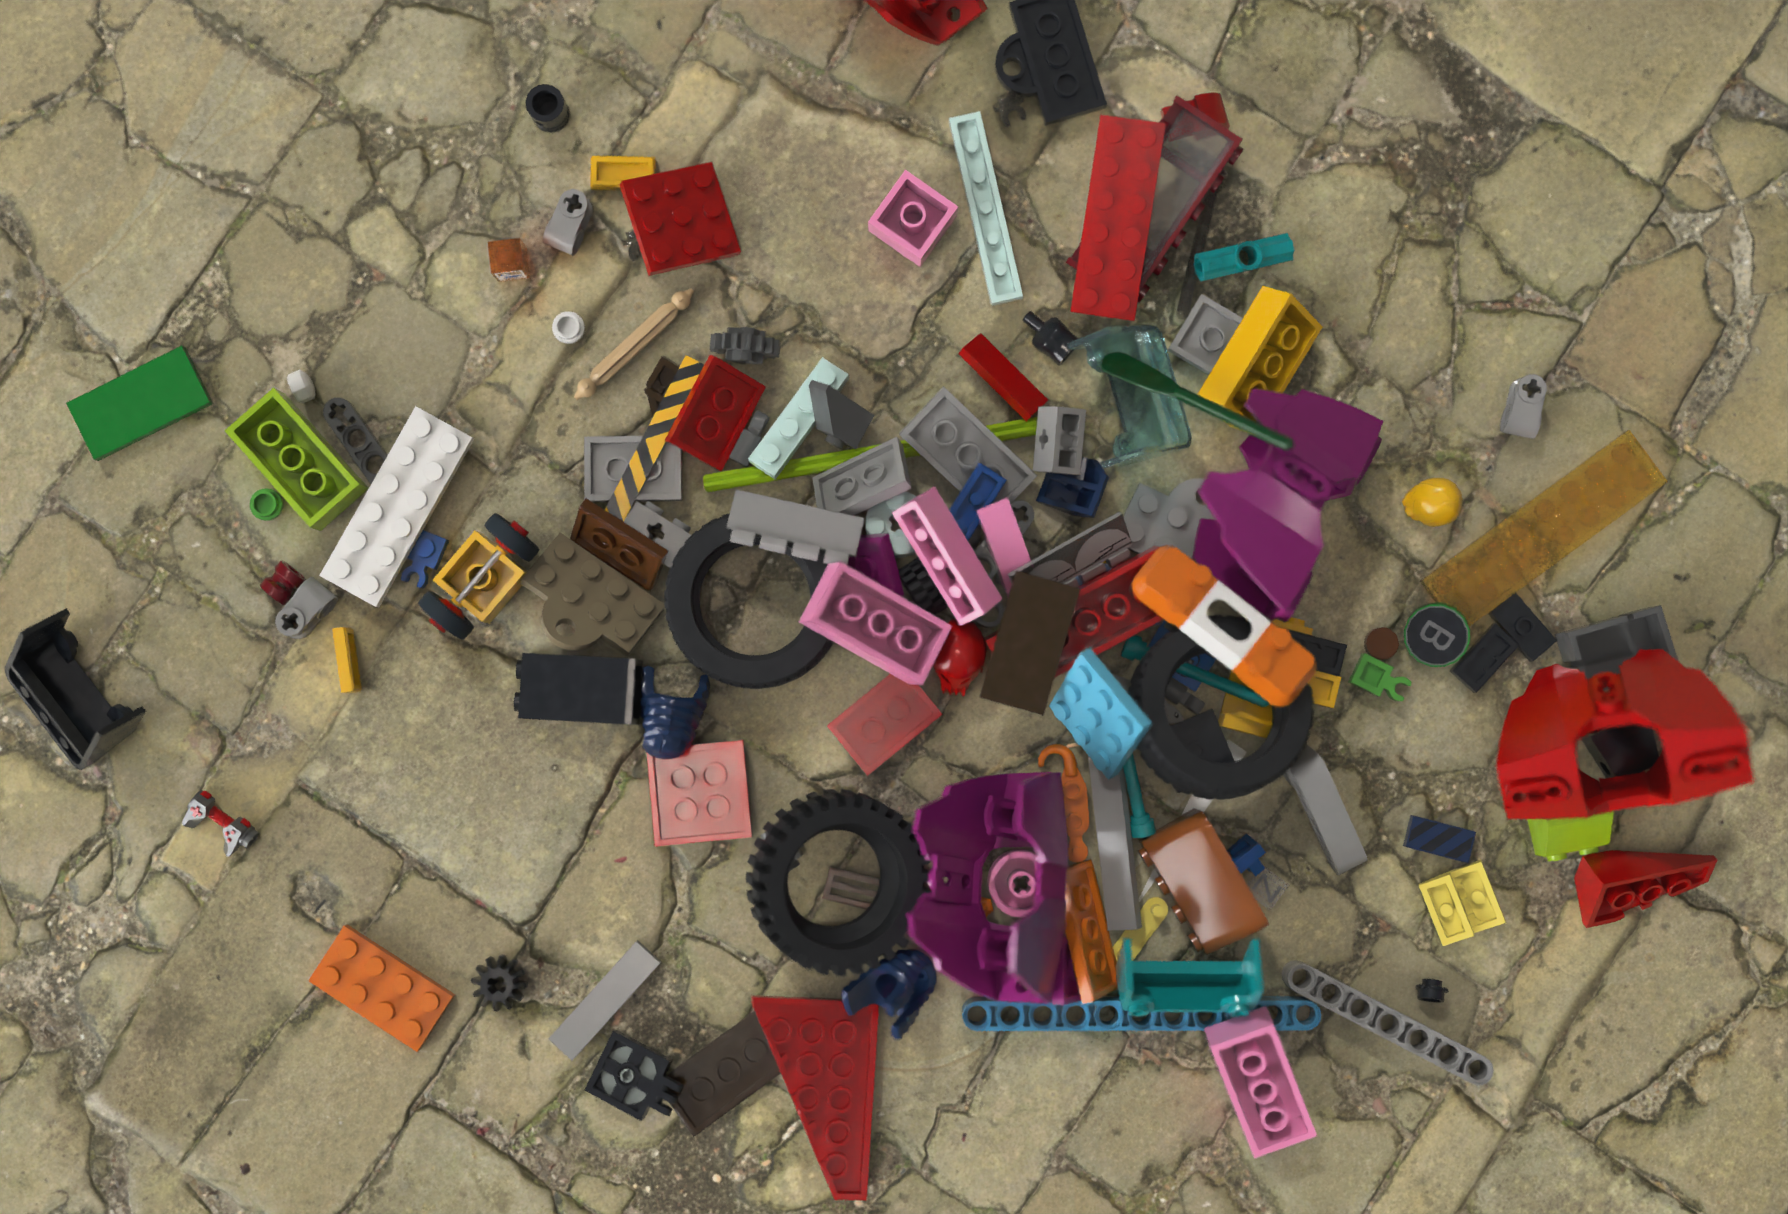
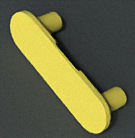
(1152, 915)

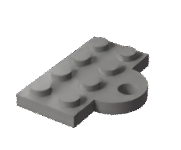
(1164, 519)

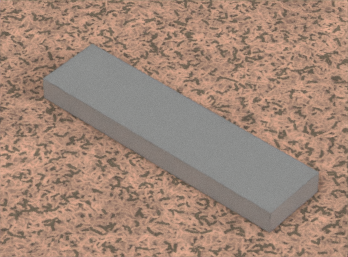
(604, 1000)

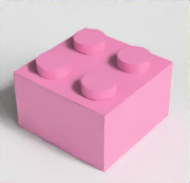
(912, 218)

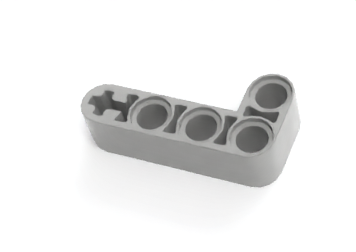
(1326, 811)

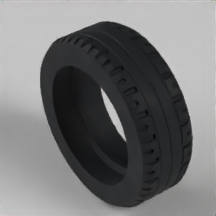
(697, 642)
(1182, 767)

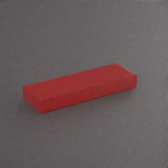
(1003, 376)

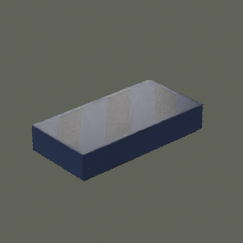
(1439, 839)

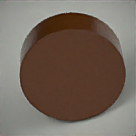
(1381, 643)

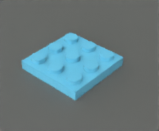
(1099, 714)

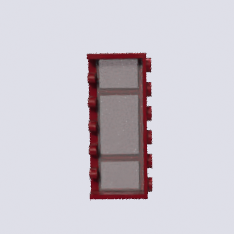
(1189, 167)

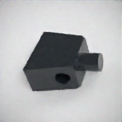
(1622, 749)

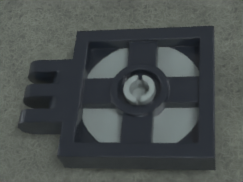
(633, 1077)

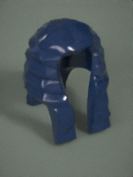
(669, 719)
(896, 985)

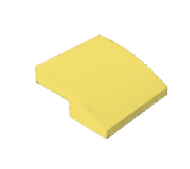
(1462, 902)

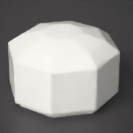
(301, 386)

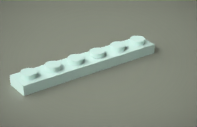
(985, 208)

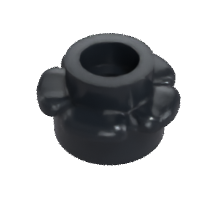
(1431, 991)

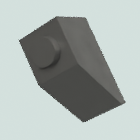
(838, 416)

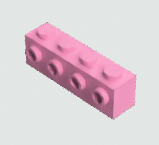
(947, 556)

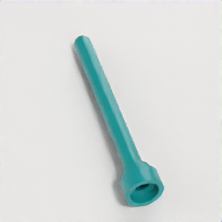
(1136, 648)
(1140, 823)

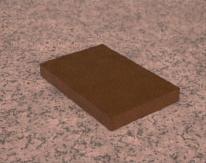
(618, 545)

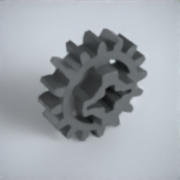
(744, 345)

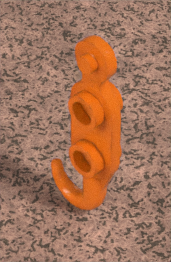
(1074, 800)

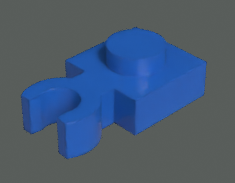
(425, 553)

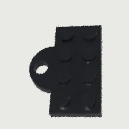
(1052, 60)

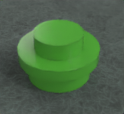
(266, 504)

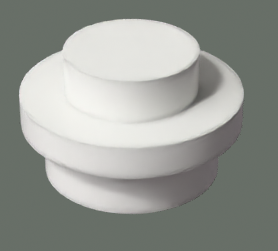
(568, 327)

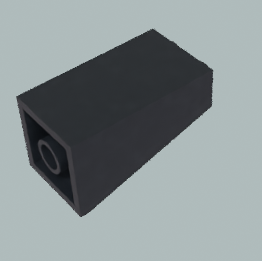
(579, 688)

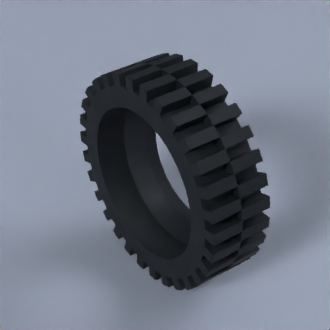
(886, 917)

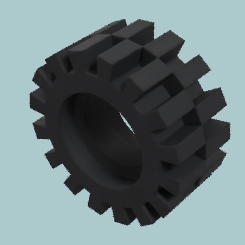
(921, 587)

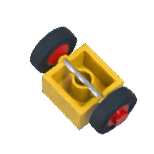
(480, 577)

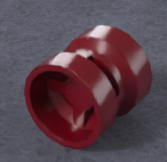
(282, 582)

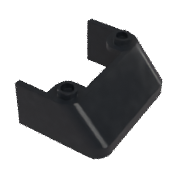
(63, 695)

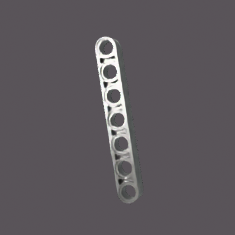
(1402, 1025)

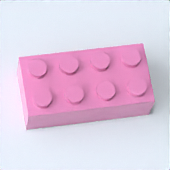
(875, 623)
(1260, 1082)

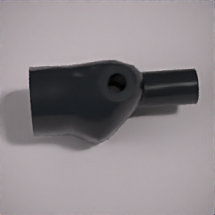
(1050, 337)

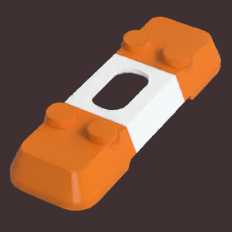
(1181, 594)

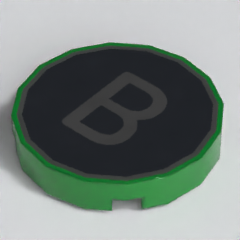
(1437, 634)

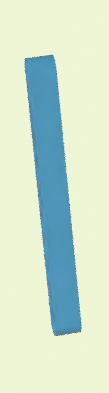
(1122, 1021)

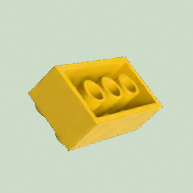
(1262, 351)

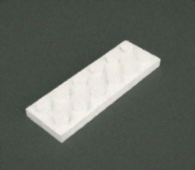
(397, 507)

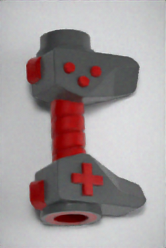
(235, 832)

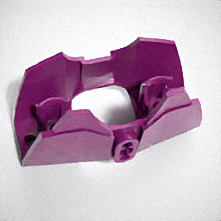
(1271, 513)
(950, 921)

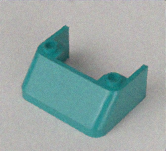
(1189, 984)

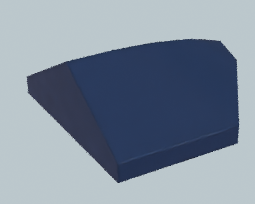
(1075, 493)

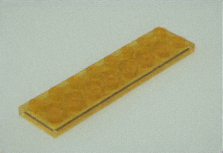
(1546, 528)

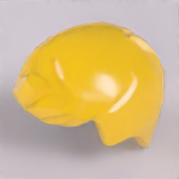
(1434, 502)

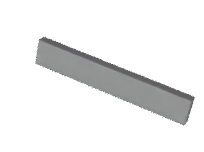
(1115, 850)

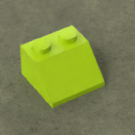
(1560, 836)

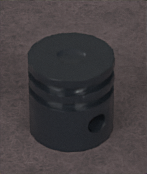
(547, 108)

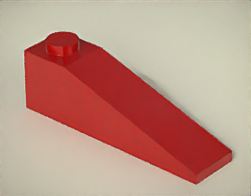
(1621, 880)

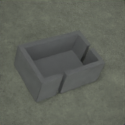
(1611, 641)

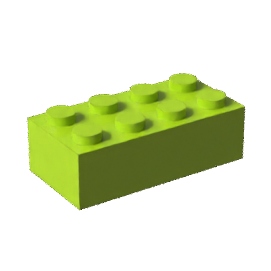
(296, 459)

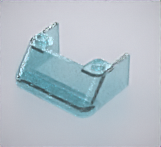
(1150, 421)

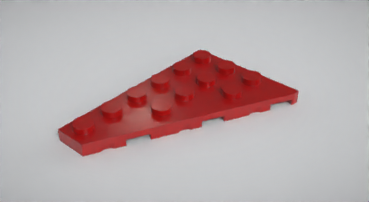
(830, 1078)

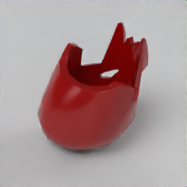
(960, 657)

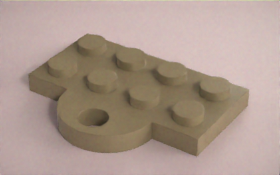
(590, 599)

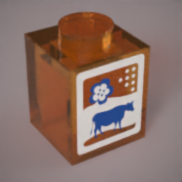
(508, 259)

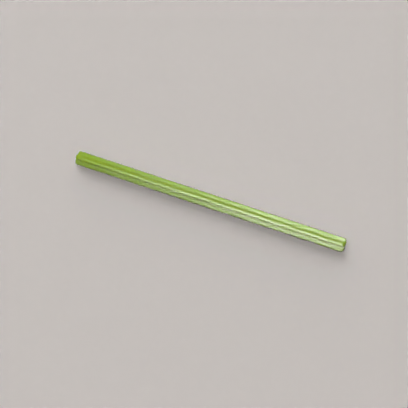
(824, 462)

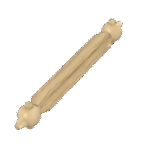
(633, 344)

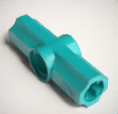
(1260, 254)

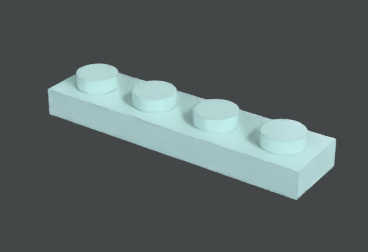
(794, 422)

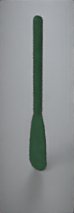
(1145, 376)

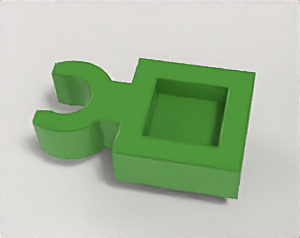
(1375, 676)

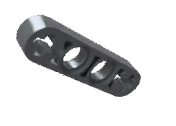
(361, 454)

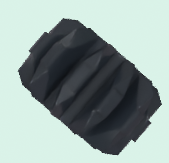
(493, 971)

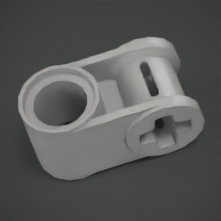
(566, 226)
(1523, 412)
(309, 606)

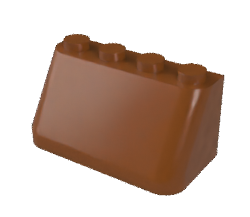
(1202, 882)

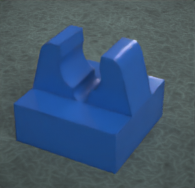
(1246, 855)

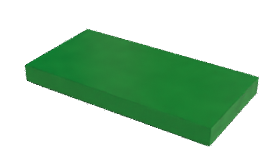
(139, 403)

